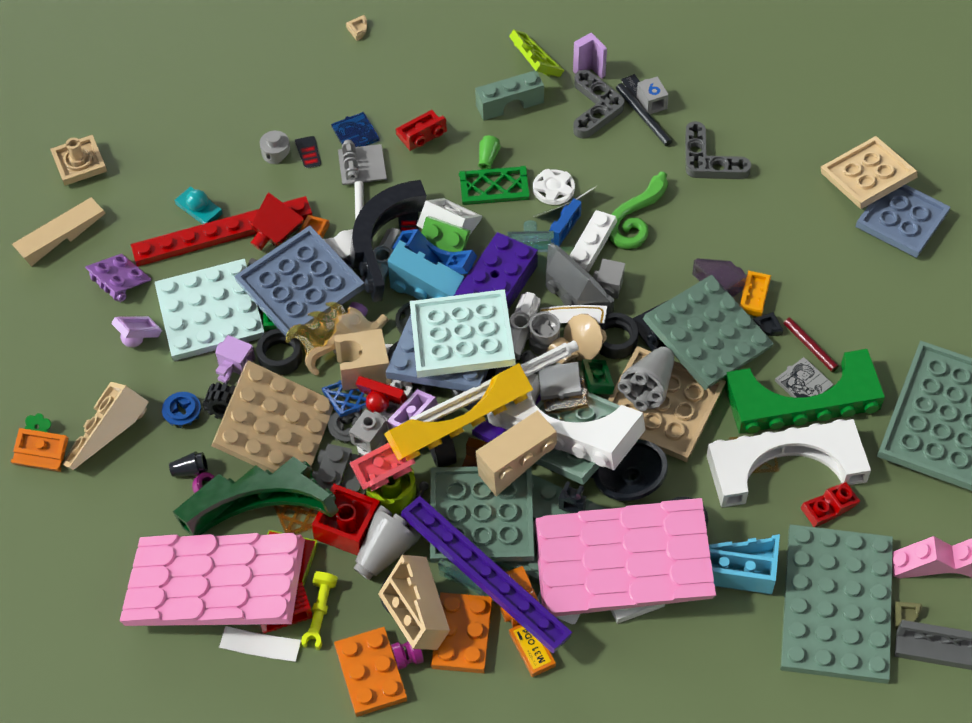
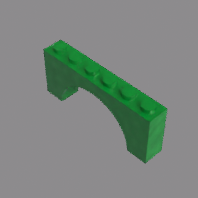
(761, 409)

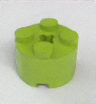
(397, 493)

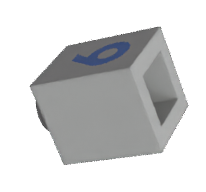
(652, 95)

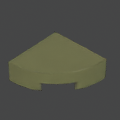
(906, 611)

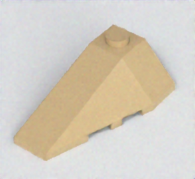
(115, 412)

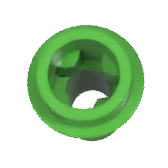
(488, 150)

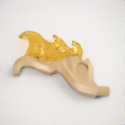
(319, 335)

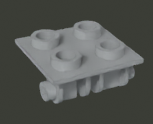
(361, 163)

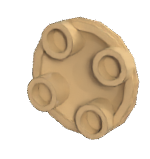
(586, 333)

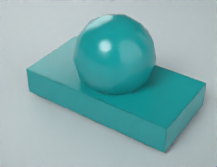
(198, 205)

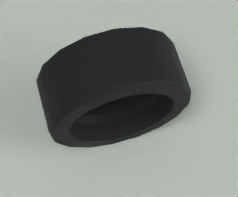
(623, 350)
(283, 366)
(444, 453)

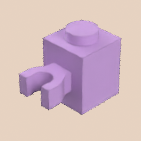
(232, 357)

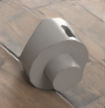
(274, 146)

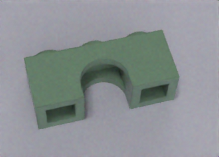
(494, 96)

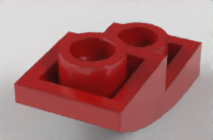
(830, 505)

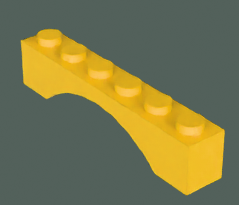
(414, 434)

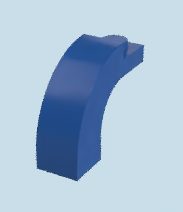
(458, 261)

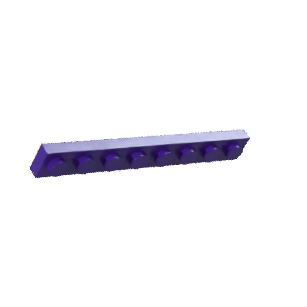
(486, 574)

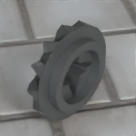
(336, 425)

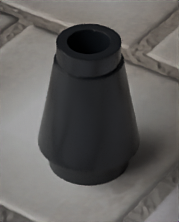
(189, 465)

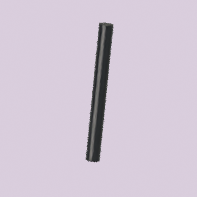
(645, 116)

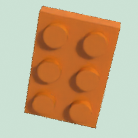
(467, 640)
(370, 671)

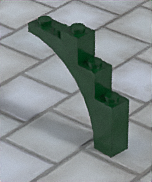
(256, 489)

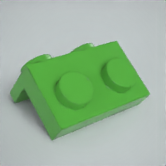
(445, 235)

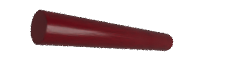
(811, 345)

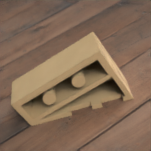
(515, 451)
(415, 603)

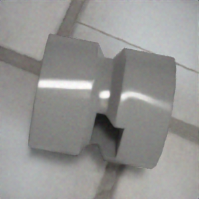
(543, 330)

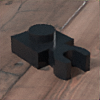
(572, 499)

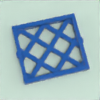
(327, 390)

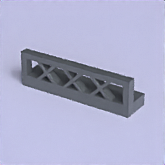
(934, 644)

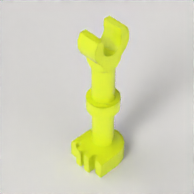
(325, 582)

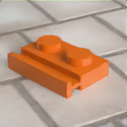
(39, 449)

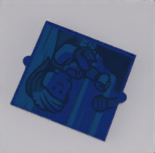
(357, 129)

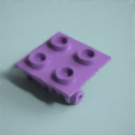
(116, 275)

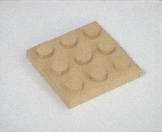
(868, 172)

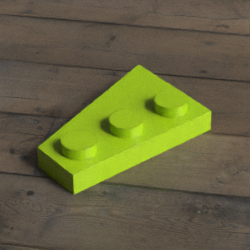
(535, 54)

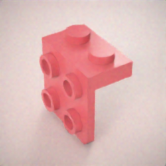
(376, 466)

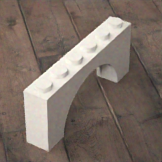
(598, 441)
(831, 443)

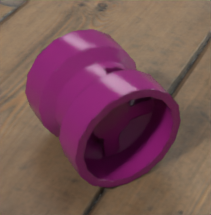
(414, 655)

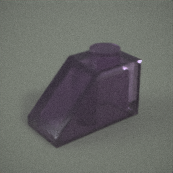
(725, 272)

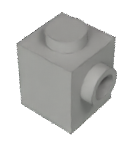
(610, 276)
(368, 430)

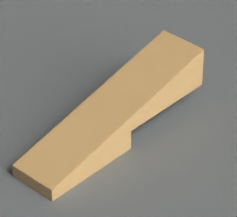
(68, 225)

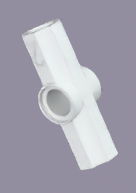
(525, 310)

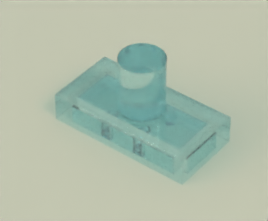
(532, 237)

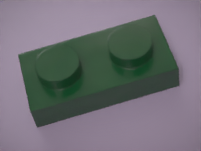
(597, 376)

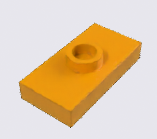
(755, 293)

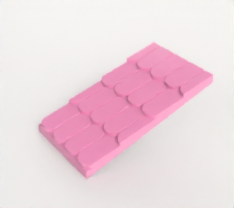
(624, 557)
(214, 580)

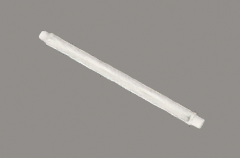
(475, 394)

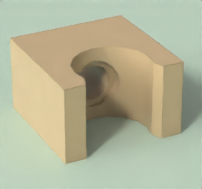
(367, 355)

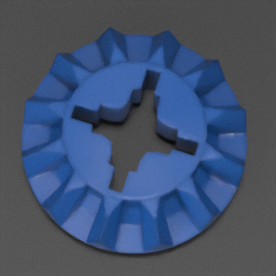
(188, 402)

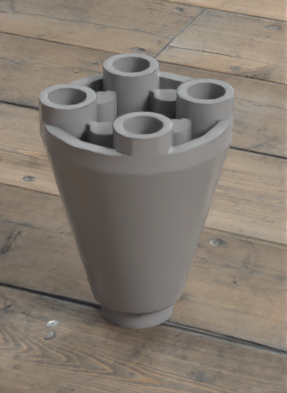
(648, 379)
(384, 543)

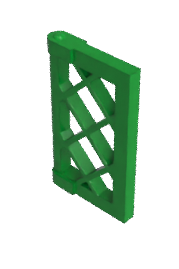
(484, 197)

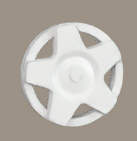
(553, 184)

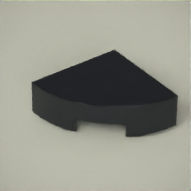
(769, 324)

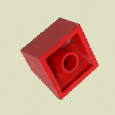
(348, 526)

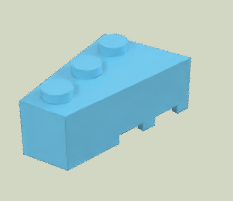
(419, 277)
(746, 564)

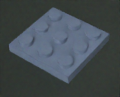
(904, 219)

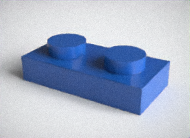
(569, 216)

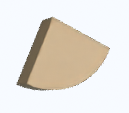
(357, 27)

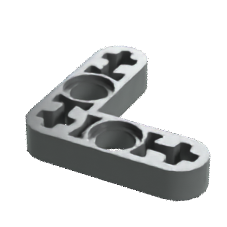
(602, 104)
(705, 162)

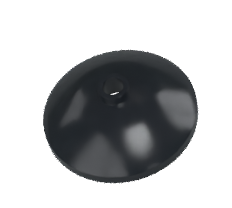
(636, 475)

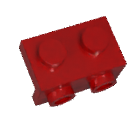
(421, 130)

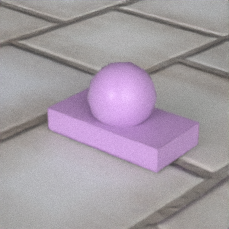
(135, 329)

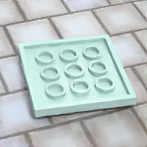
(205, 308)
(461, 333)

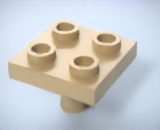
(78, 159)

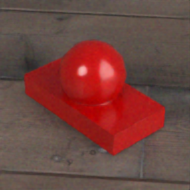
(379, 394)

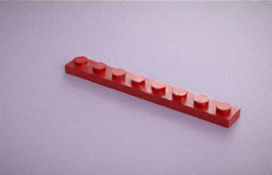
(205, 235)

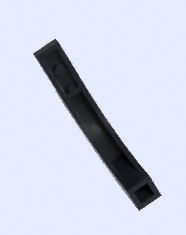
(379, 210)

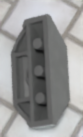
(572, 282)

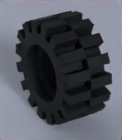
(218, 398)

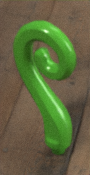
(651, 195)

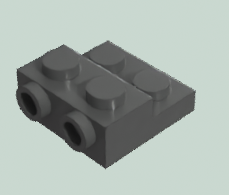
(336, 469)

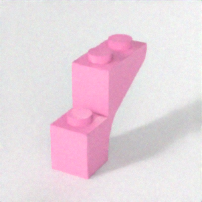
(931, 558)

